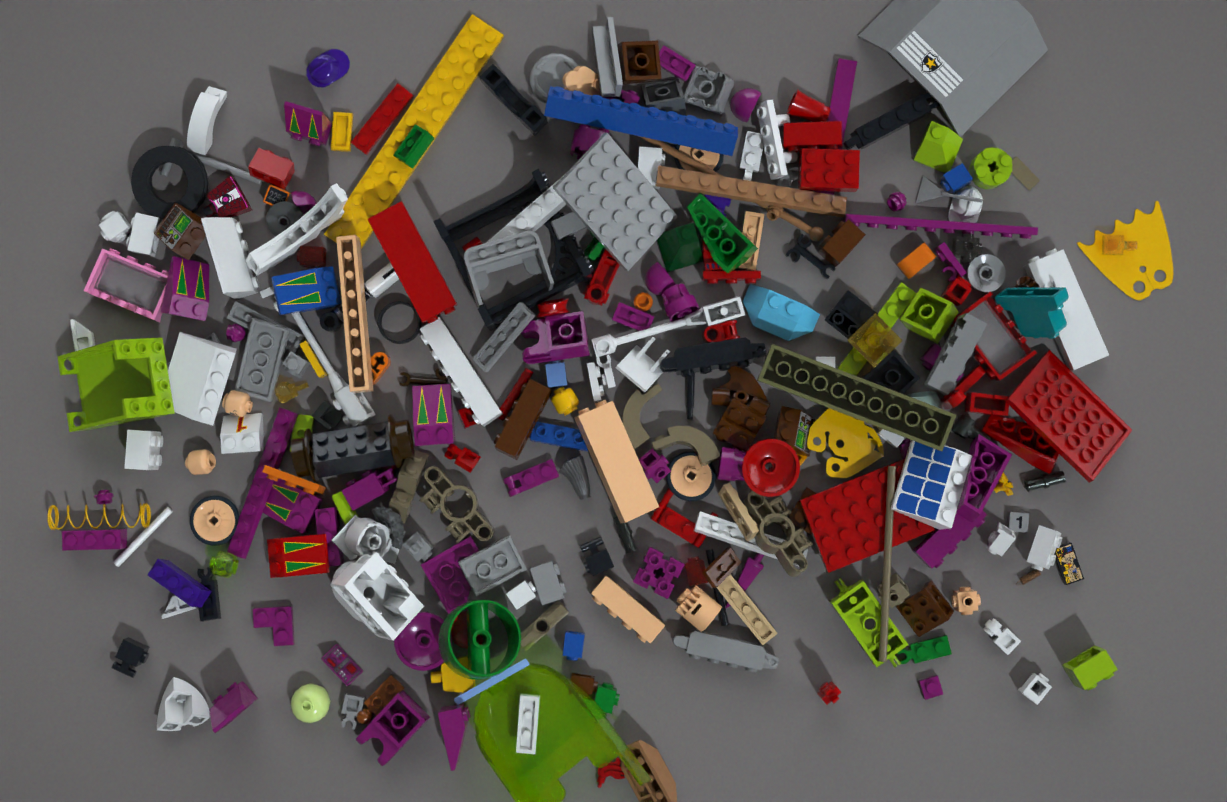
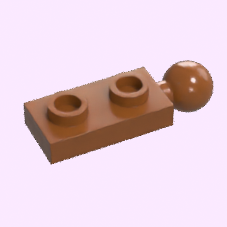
(380, 699)

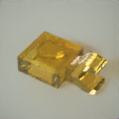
(1115, 245)

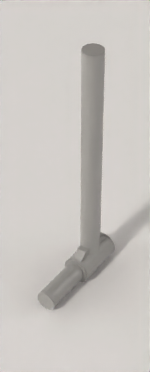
(213, 163)

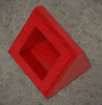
(466, 418)

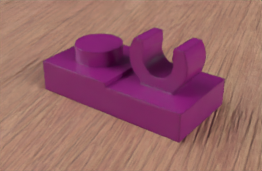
(944, 254)

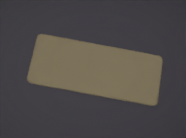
(1023, 174)

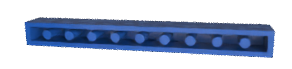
(641, 121)

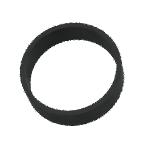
(380, 322)

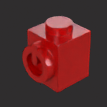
(957, 291)

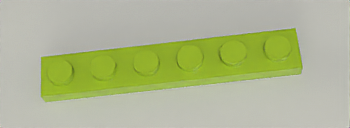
(889, 314)

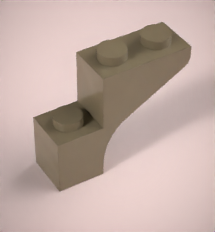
(407, 484)

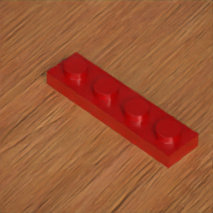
(382, 119)

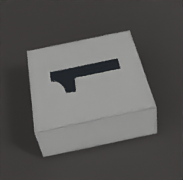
(1018, 521)

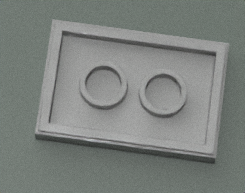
(492, 565)

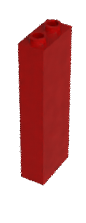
(413, 263)

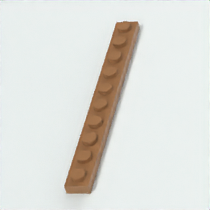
(751, 191)

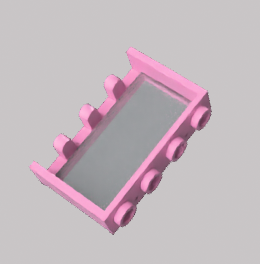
(128, 284)

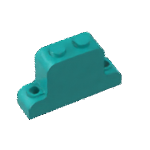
(1036, 309)

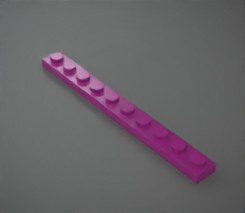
(947, 226)

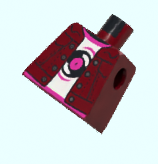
(227, 200)

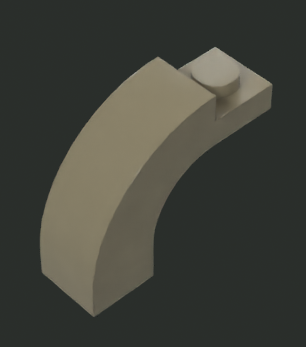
(631, 415)
(691, 437)

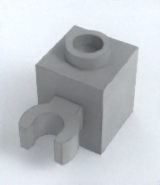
(418, 547)

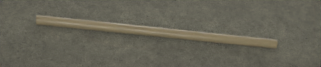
(887, 564)

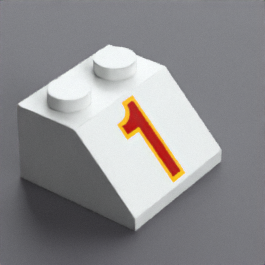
(242, 434)

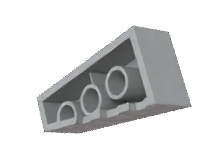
(955, 353)

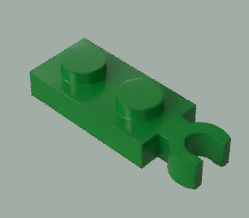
(927, 650)

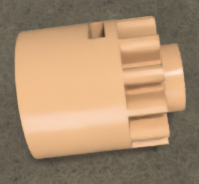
(697, 607)

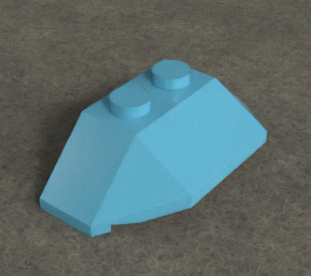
(778, 313)

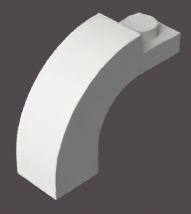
(203, 118)

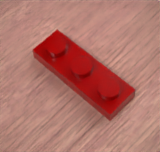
(713, 277)

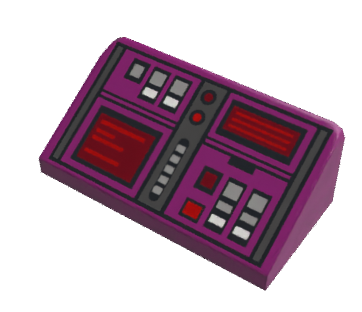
(342, 665)

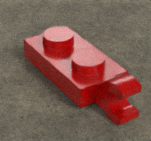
(829, 692)

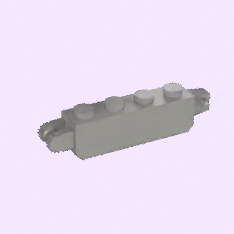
(726, 649)

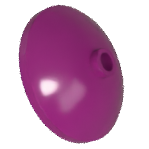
(411, 648)

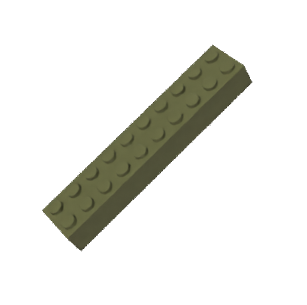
(856, 397)

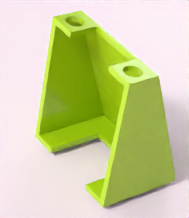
(119, 382)

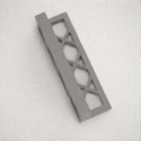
(607, 59)

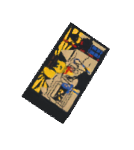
(1068, 564)

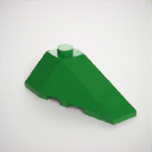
(725, 241)

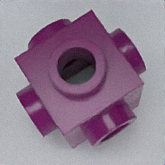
(654, 465)

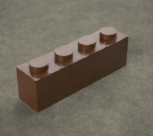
(523, 419)

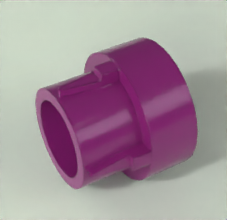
(678, 302)
(730, 464)

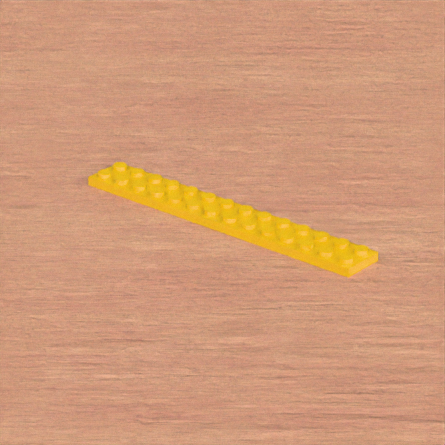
(430, 112)

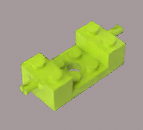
(855, 606)

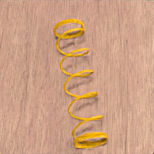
(141, 516)

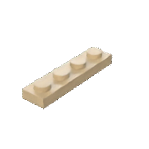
(746, 610)

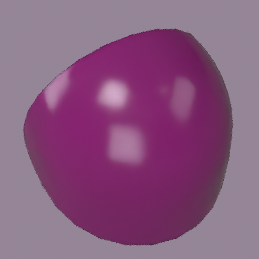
(743, 103)
(303, 200)
(657, 279)

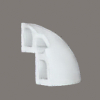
(181, 706)

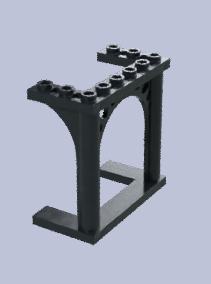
(579, 272)

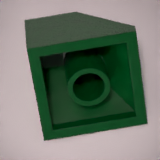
(680, 247)

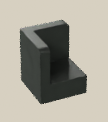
(328, 415)

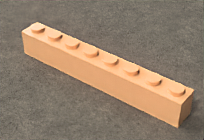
(354, 314)

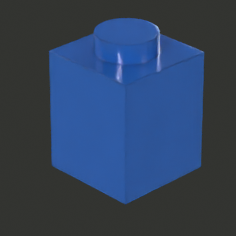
(956, 179)
(573, 645)

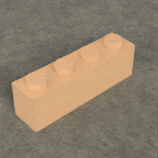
(628, 609)

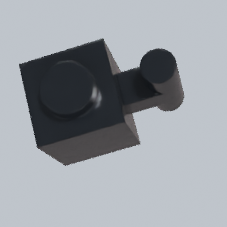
(599, 560)
(131, 653)

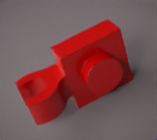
(464, 458)

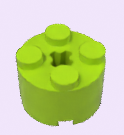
(1000, 163)

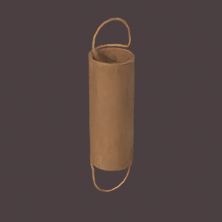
(1030, 576)

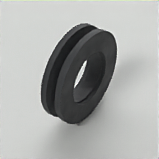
(144, 170)

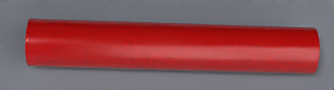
(515, 392)

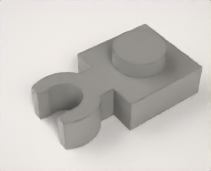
(352, 706)

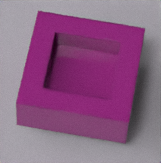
(930, 687)

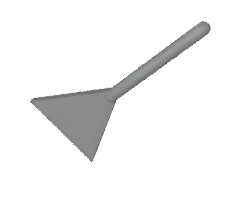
(930, 191)

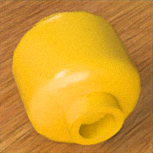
(565, 400)

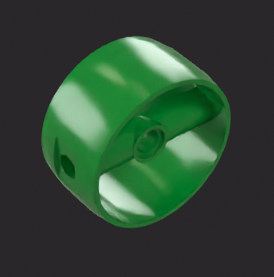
(479, 625)

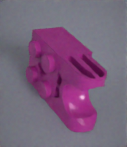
(558, 336)
(389, 728)

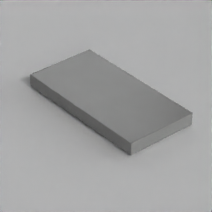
(262, 359)

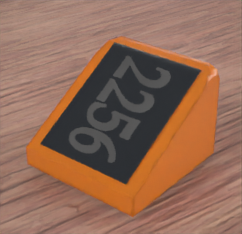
(275, 195)

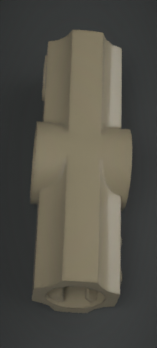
(551, 617)

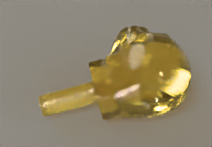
(286, 392)

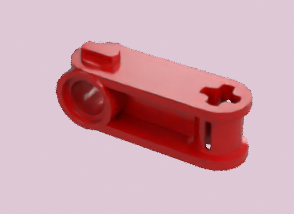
(602, 279)

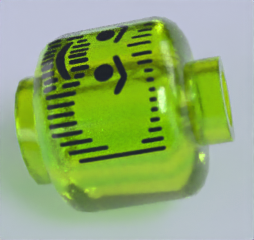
(224, 564)

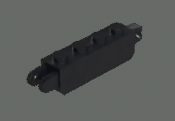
(891, 122)
(713, 356)

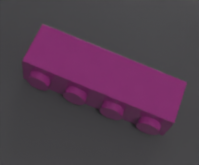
(945, 541)

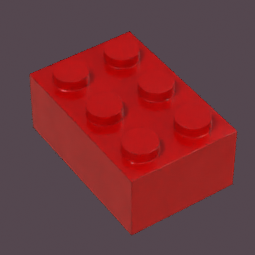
(829, 170)

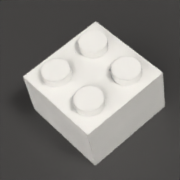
(143, 450)

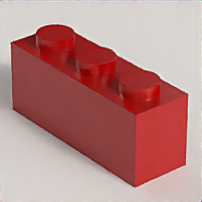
(813, 135)

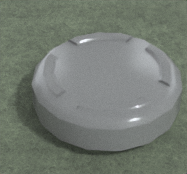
(549, 72)

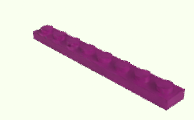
(261, 485)

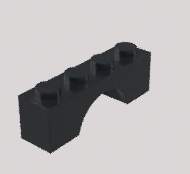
(508, 95)

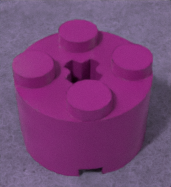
(584, 138)

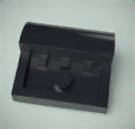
(849, 314)

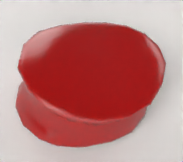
(553, 307)

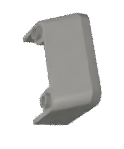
(504, 253)

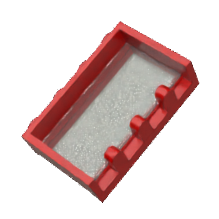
(1000, 345)

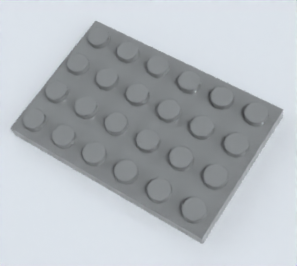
(615, 201)

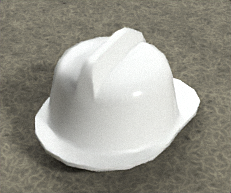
(965, 210)

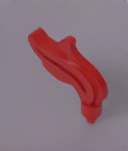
(612, 769)

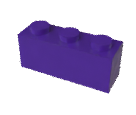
(179, 583)

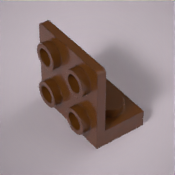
(925, 609)

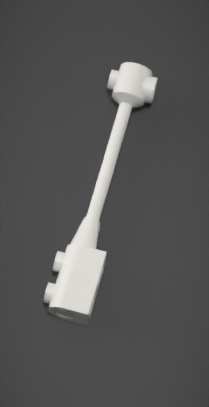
(708, 314)
(354, 405)

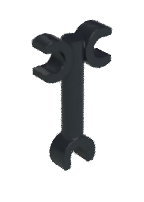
(799, 249)

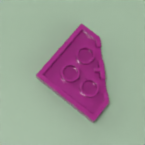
(448, 576)

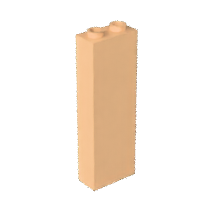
(616, 461)

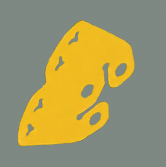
(856, 443)

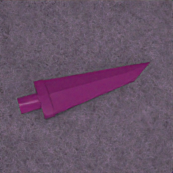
(749, 572)

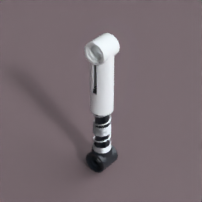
(373, 288)

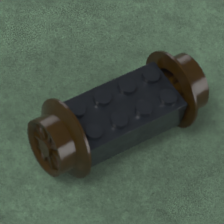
(352, 449)

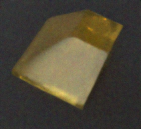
(874, 340)

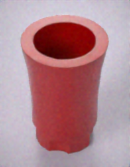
(808, 108)

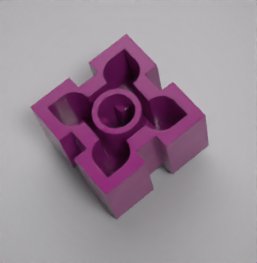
(662, 584)

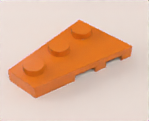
(293, 481)

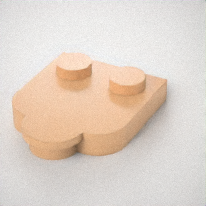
(582, 80)

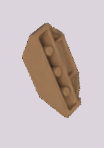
(662, 785)

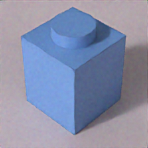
(556, 374)

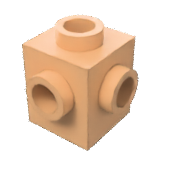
(959, 597)

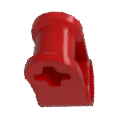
(722, 331)

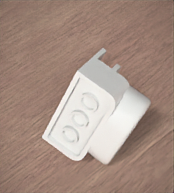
(387, 600)

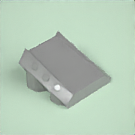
(709, 90)

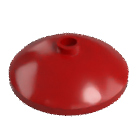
(783, 470)

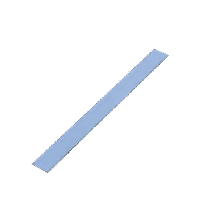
(492, 681)

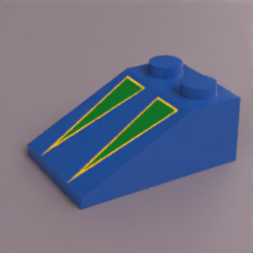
(306, 290)

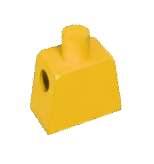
(451, 681)

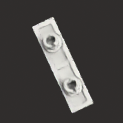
(771, 139)

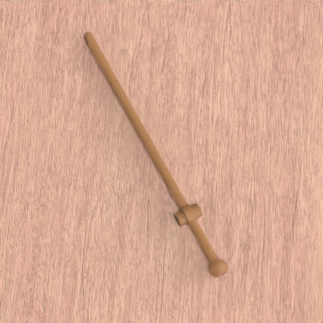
(773, 212)

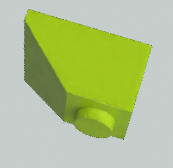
(938, 147)

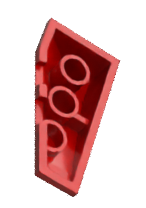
(1022, 441)

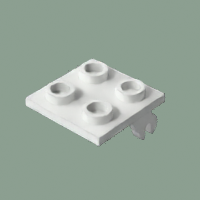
(640, 367)

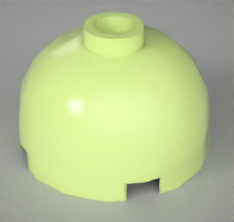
(310, 703)

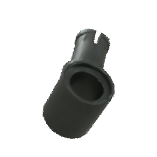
(966, 428)

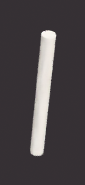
(142, 537)

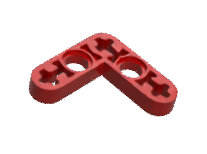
(957, 396)

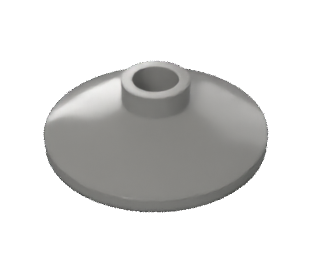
(994, 268)

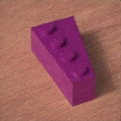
(983, 474)

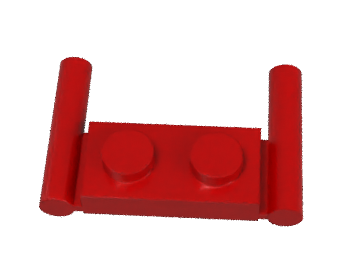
(677, 523)

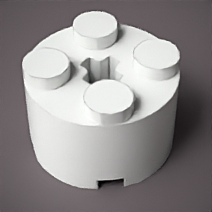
(368, 536)

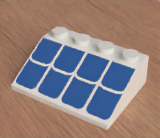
(931, 484)

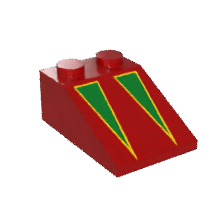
(298, 555)

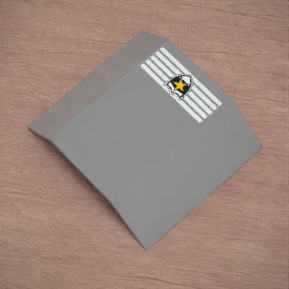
(959, 50)

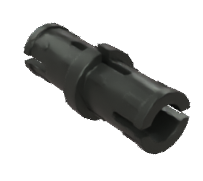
(1045, 481)
(625, 535)

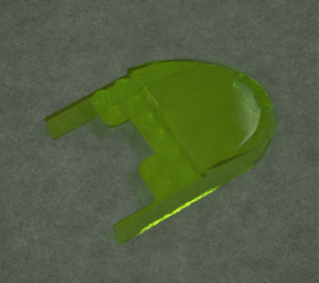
(568, 731)

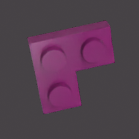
(280, 619)

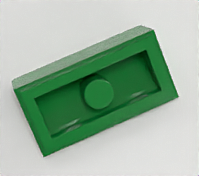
(413, 146)

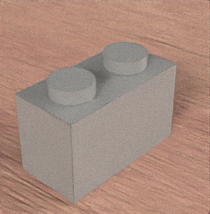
(547, 582)

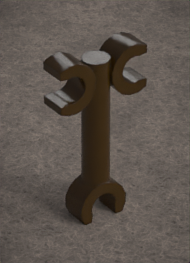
(424, 380)

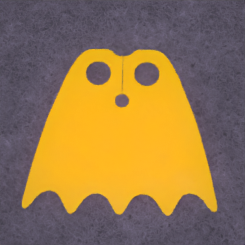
(1152, 252)

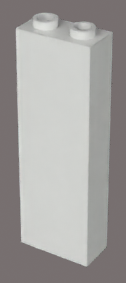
(1080, 339)

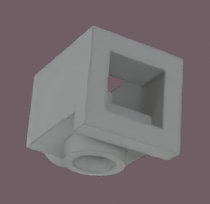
(296, 364)

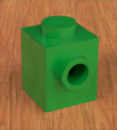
(606, 697)

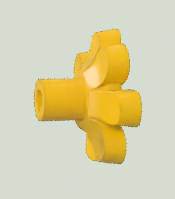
(1004, 485)

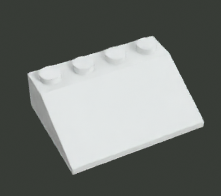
(230, 256)
(199, 376)

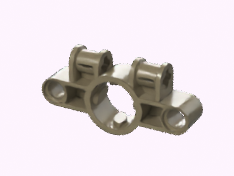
(444, 488)
(796, 542)

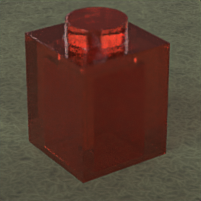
(312, 256)
(694, 570)

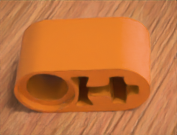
(916, 260)
(377, 375)

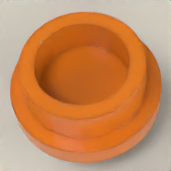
(643, 301)

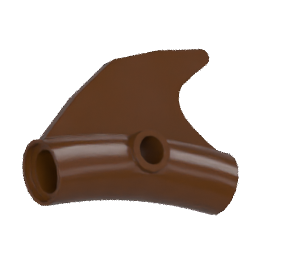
(741, 385)

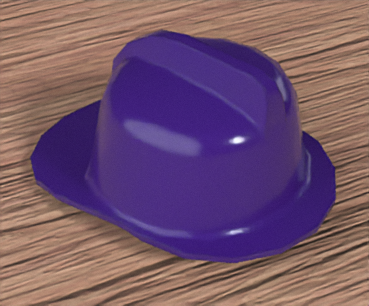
(328, 68)

